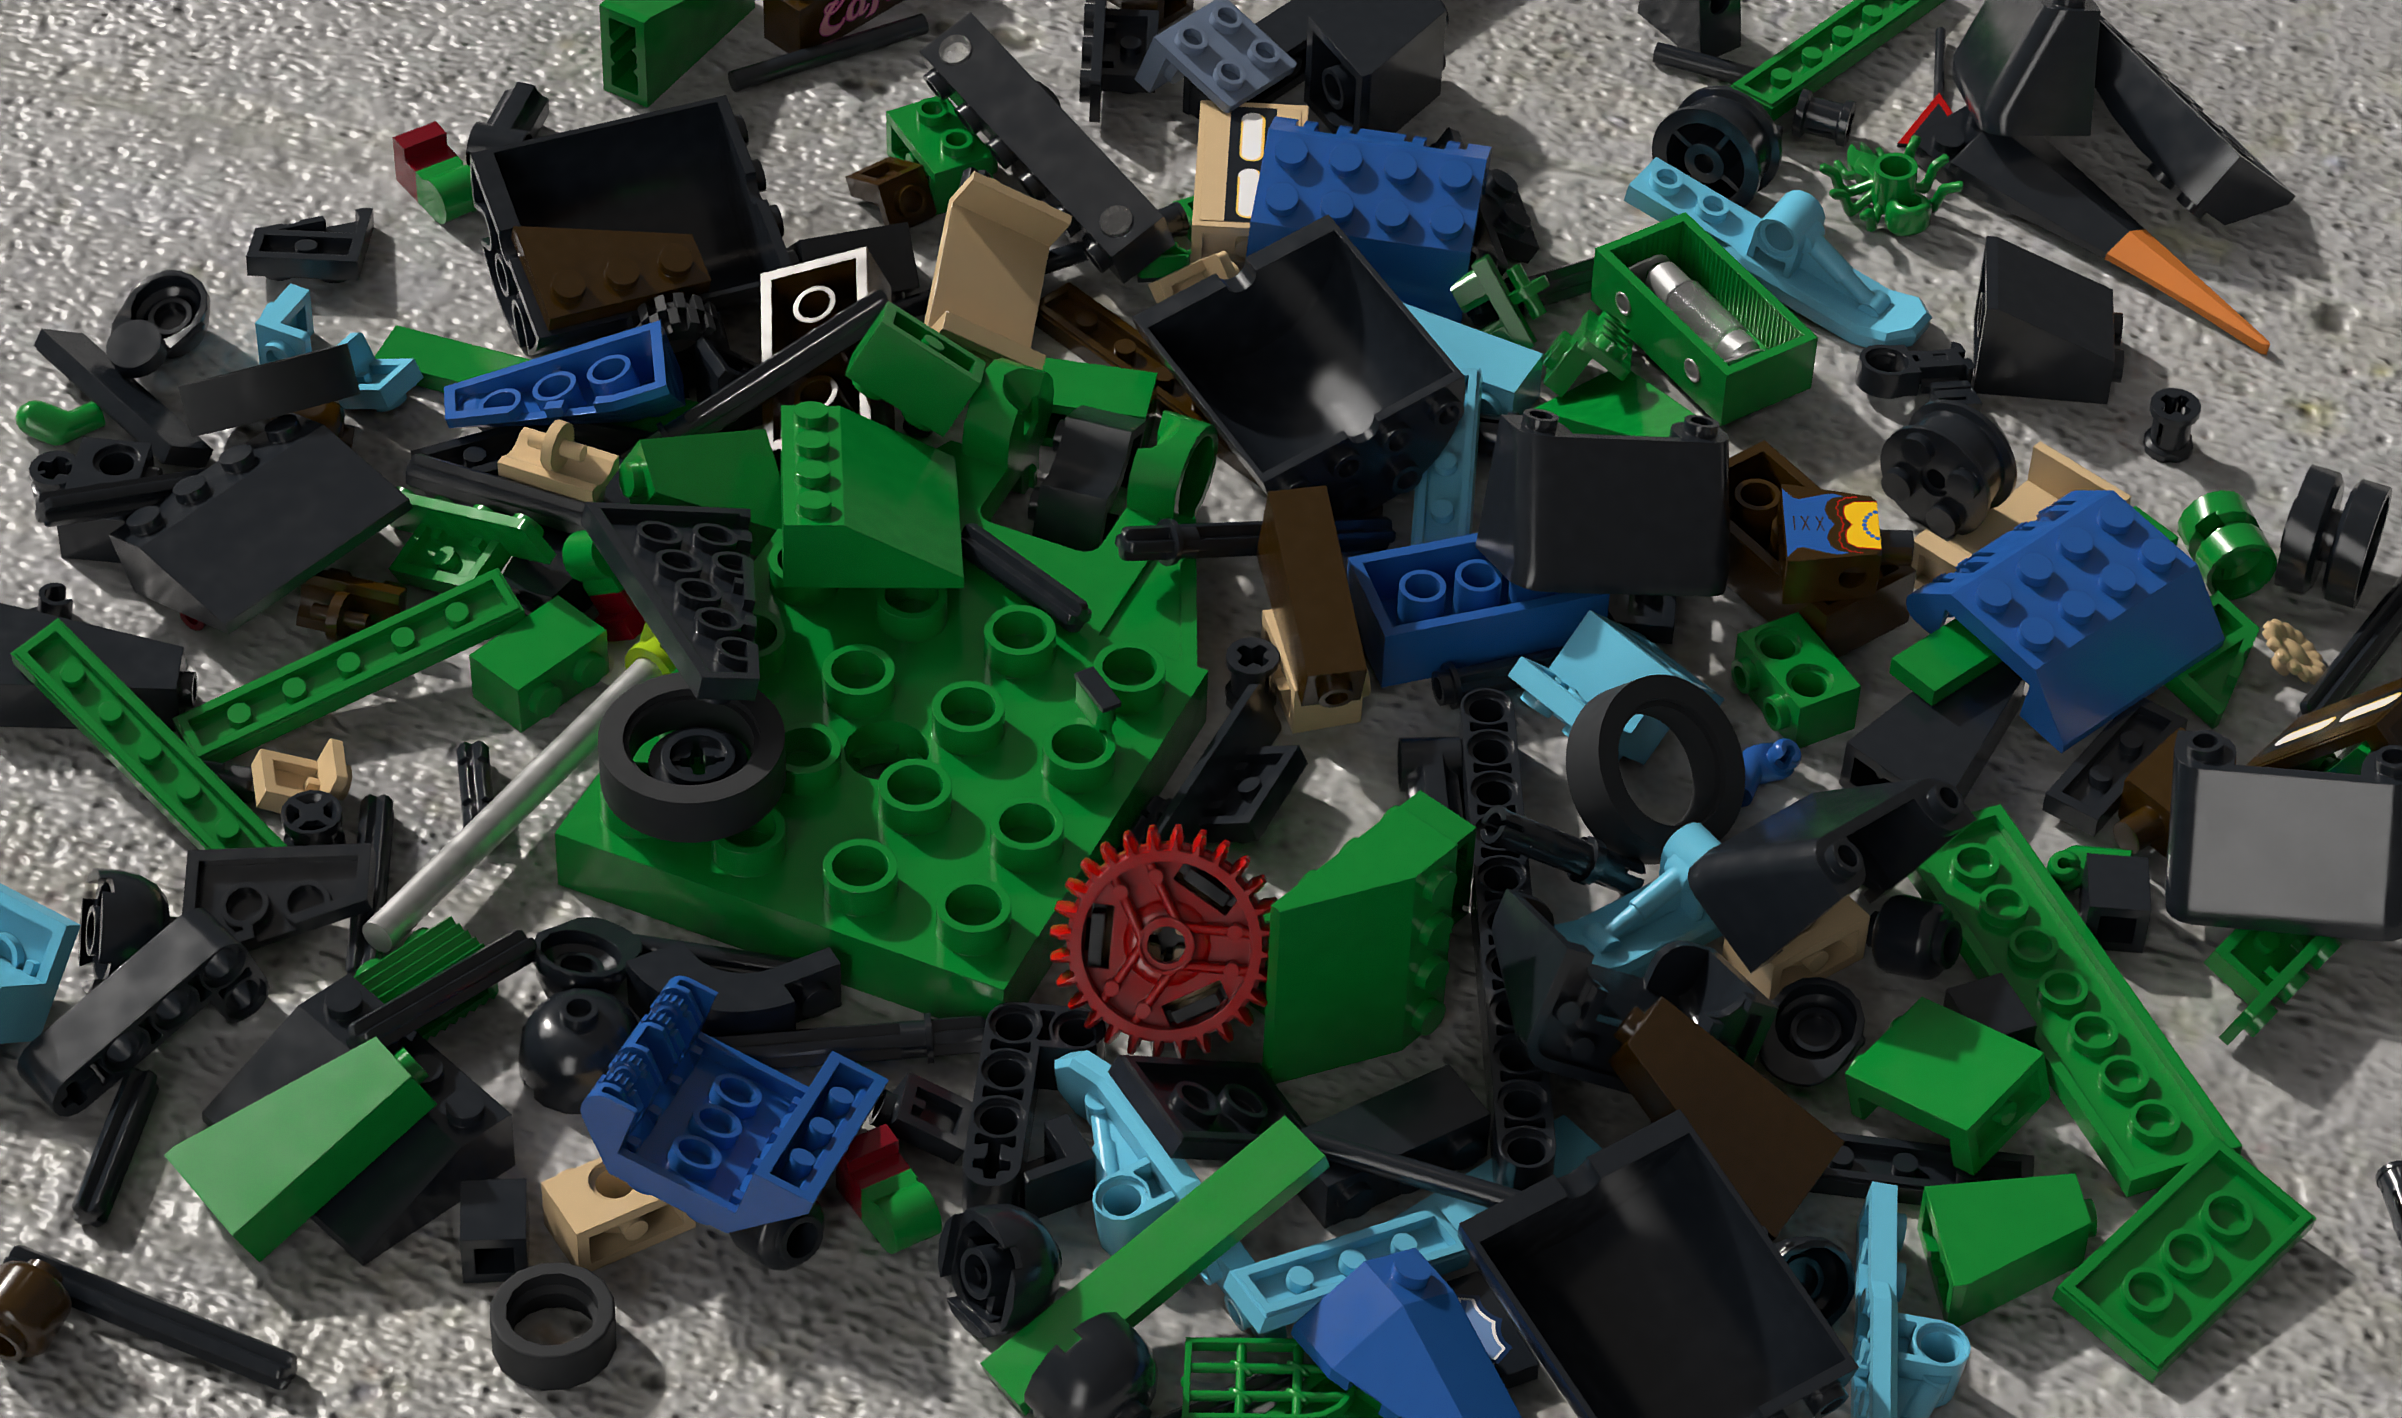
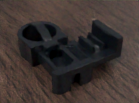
(1896, 373)

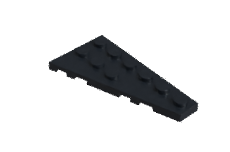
(691, 585)

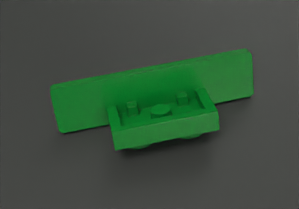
(1597, 338)
(461, 542)
(2265, 966)

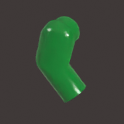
(58, 425)
(2068, 865)

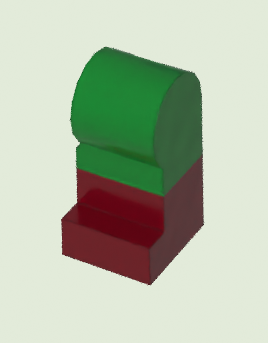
(433, 173)
(609, 597)
(887, 1191)

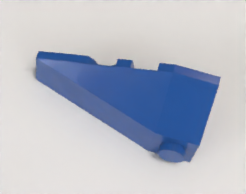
(595, 382)
(1404, 1343)

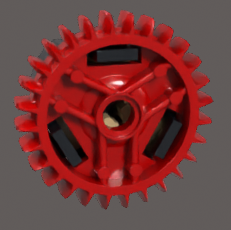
(1165, 941)

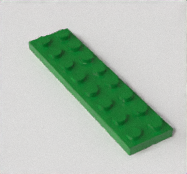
(2096, 1036)

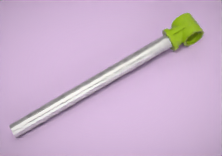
(511, 805)

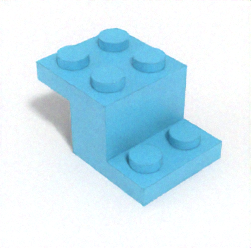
(1596, 660)
(32, 963)

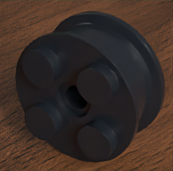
(1721, 142)
(1948, 467)

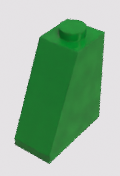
(709, 472)
(2001, 1239)

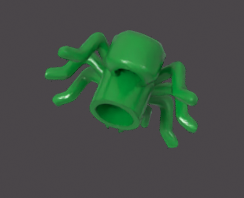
(1890, 186)

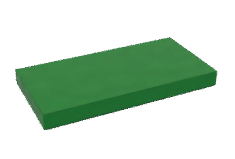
(2184, 1259)

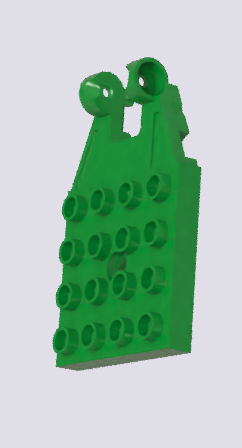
(998, 784)

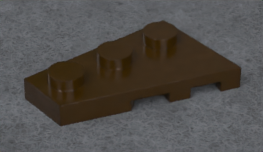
(605, 272)

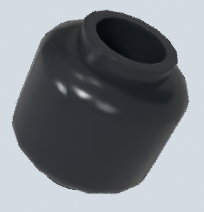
(1914, 937)
(783, 1242)

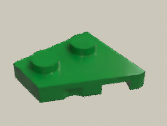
(2211, 681)

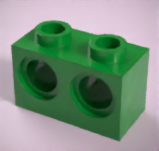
(1795, 680)

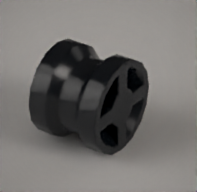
(312, 819)

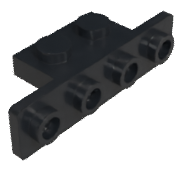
(1114, 51)
(1502, 219)
(1237, 778)

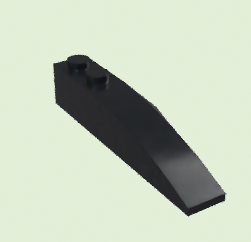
(2180, 139)

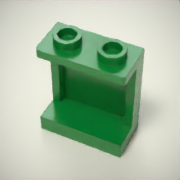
(1951, 1080)

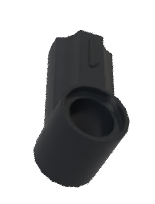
(514, 119)
(1432, 767)

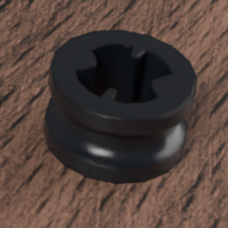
(50, 471)

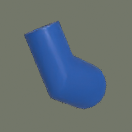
(1768, 764)

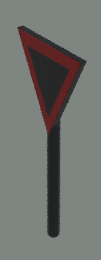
(1938, 107)

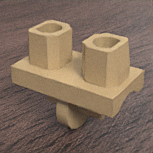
(559, 464)

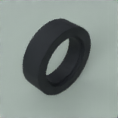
(269, 390)
(1596, 775)
(689, 811)

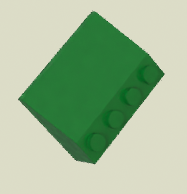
(865, 504)
(1361, 951)

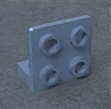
(1218, 54)

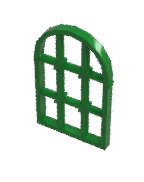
(1243, 1369)

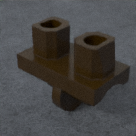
(347, 604)

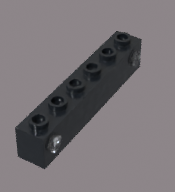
(1046, 148)

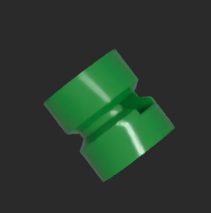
(2227, 544)

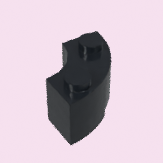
(1089, 467)

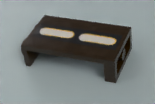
(2315, 736)

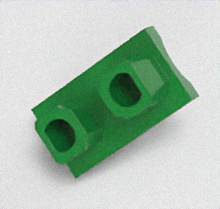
(1487, 284)

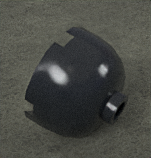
(119, 920)
(571, 1045)
(1000, 1268)
(1099, 1377)

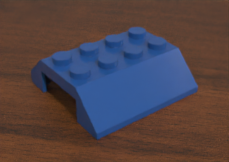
(1394, 199)
(2081, 609)
(718, 1127)

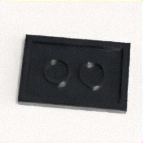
(1202, 1105)

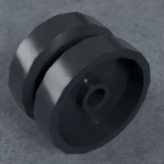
(2324, 533)

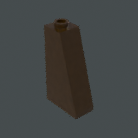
(1311, 596)
(1750, 1126)

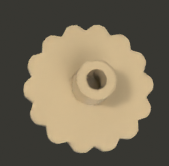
(2293, 652)

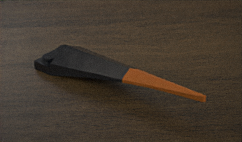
(2047, 189)

